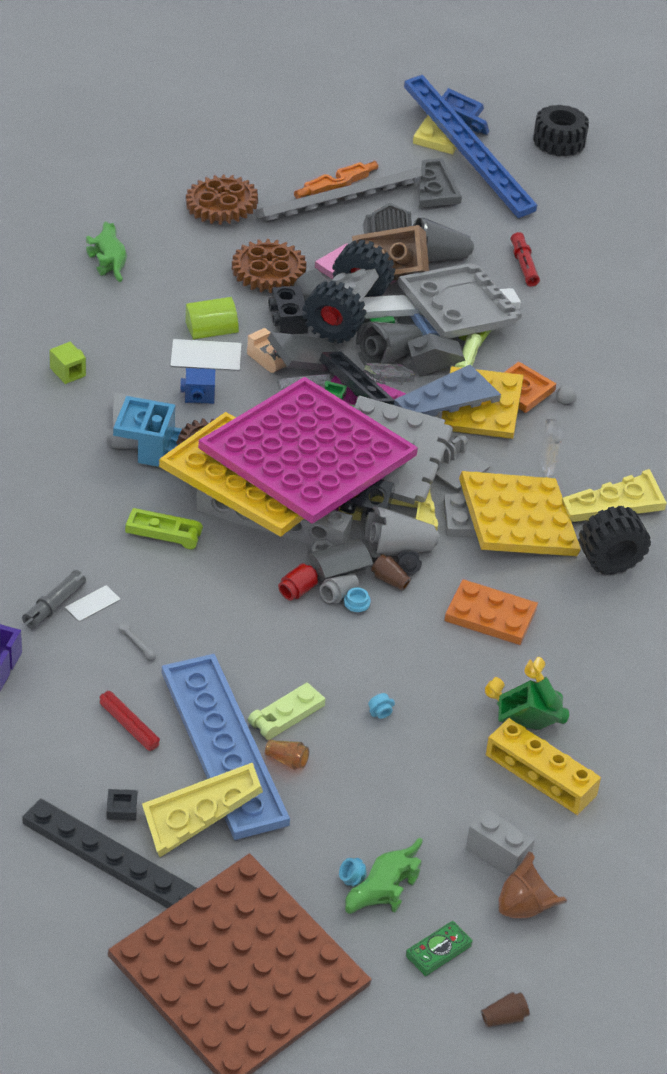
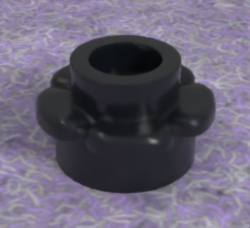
(415, 564)

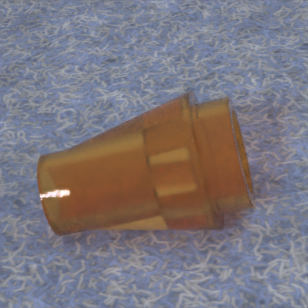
(288, 752)

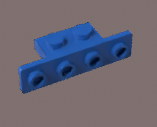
(468, 110)

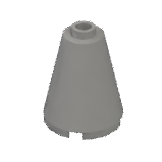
(393, 532)

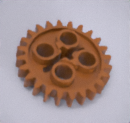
(221, 199)
(268, 265)

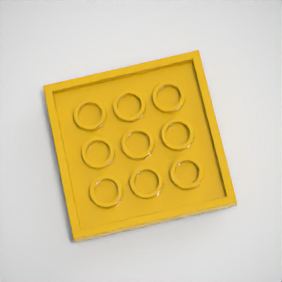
(519, 514)

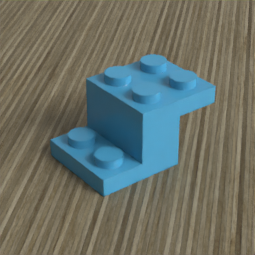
(151, 425)

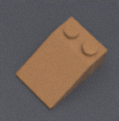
(404, 245)

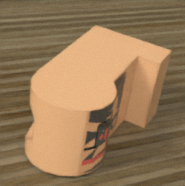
(263, 352)

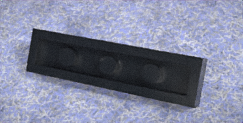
(353, 377)

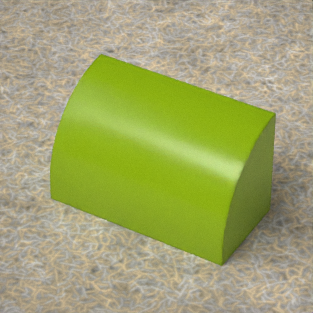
(211, 318)

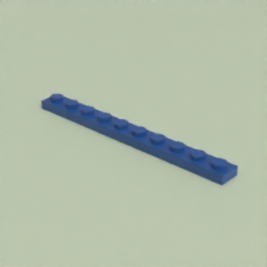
(470, 146)

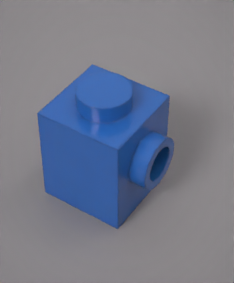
(198, 385)

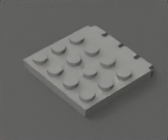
(459, 300)
(422, 430)

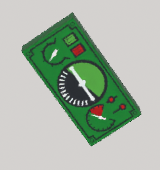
(439, 948)

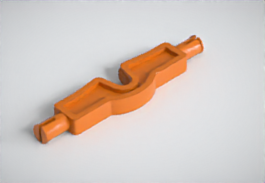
(345, 177)

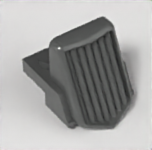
(387, 218)

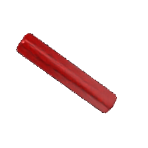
(129, 720)

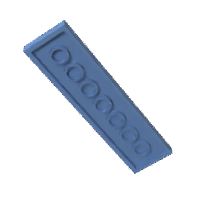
(223, 739)

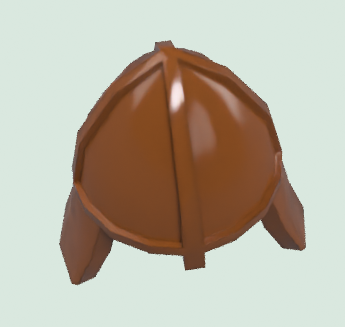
(526, 893)

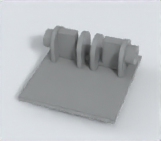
(458, 459)

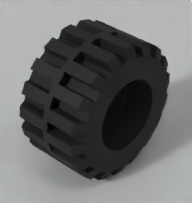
(560, 130)
(614, 540)

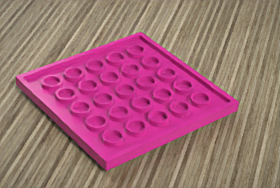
(308, 449)

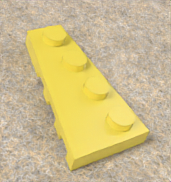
(637, 492)
(194, 808)

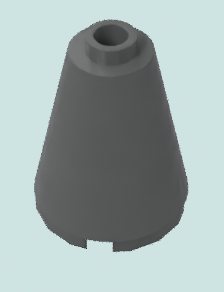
(444, 242)
(385, 341)

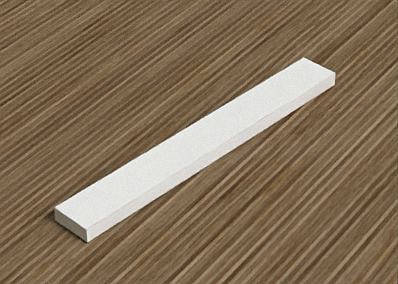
(402, 306)

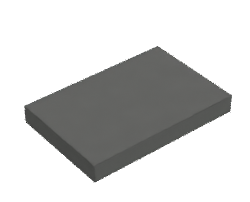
(301, 351)

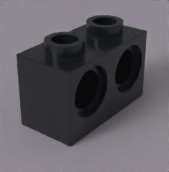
(287, 310)
(362, 501)

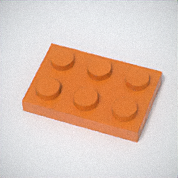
(491, 612)

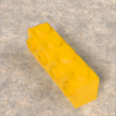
(543, 766)

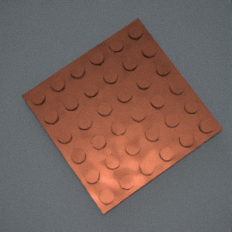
(239, 969)

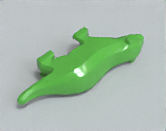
(108, 250)
(384, 879)

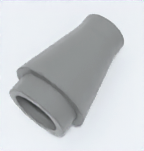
(336, 588)

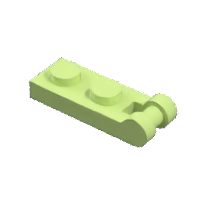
(287, 711)

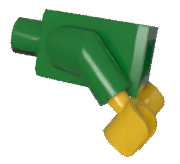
(531, 703)

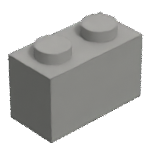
(498, 842)

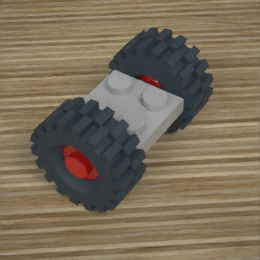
(337, 307)

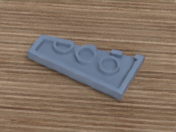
(450, 392)

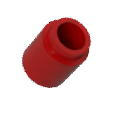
(298, 582)

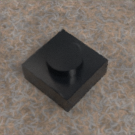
(122, 804)

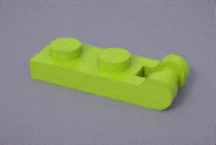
(164, 527)

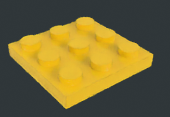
(490, 418)

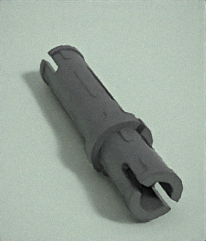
(47, 604)

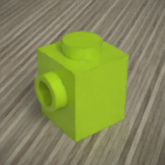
(67, 362)

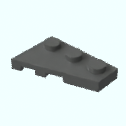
(437, 185)

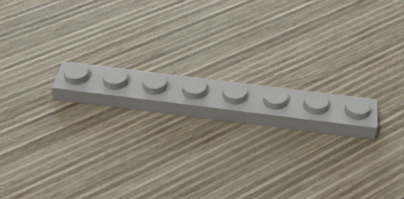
(330, 197)

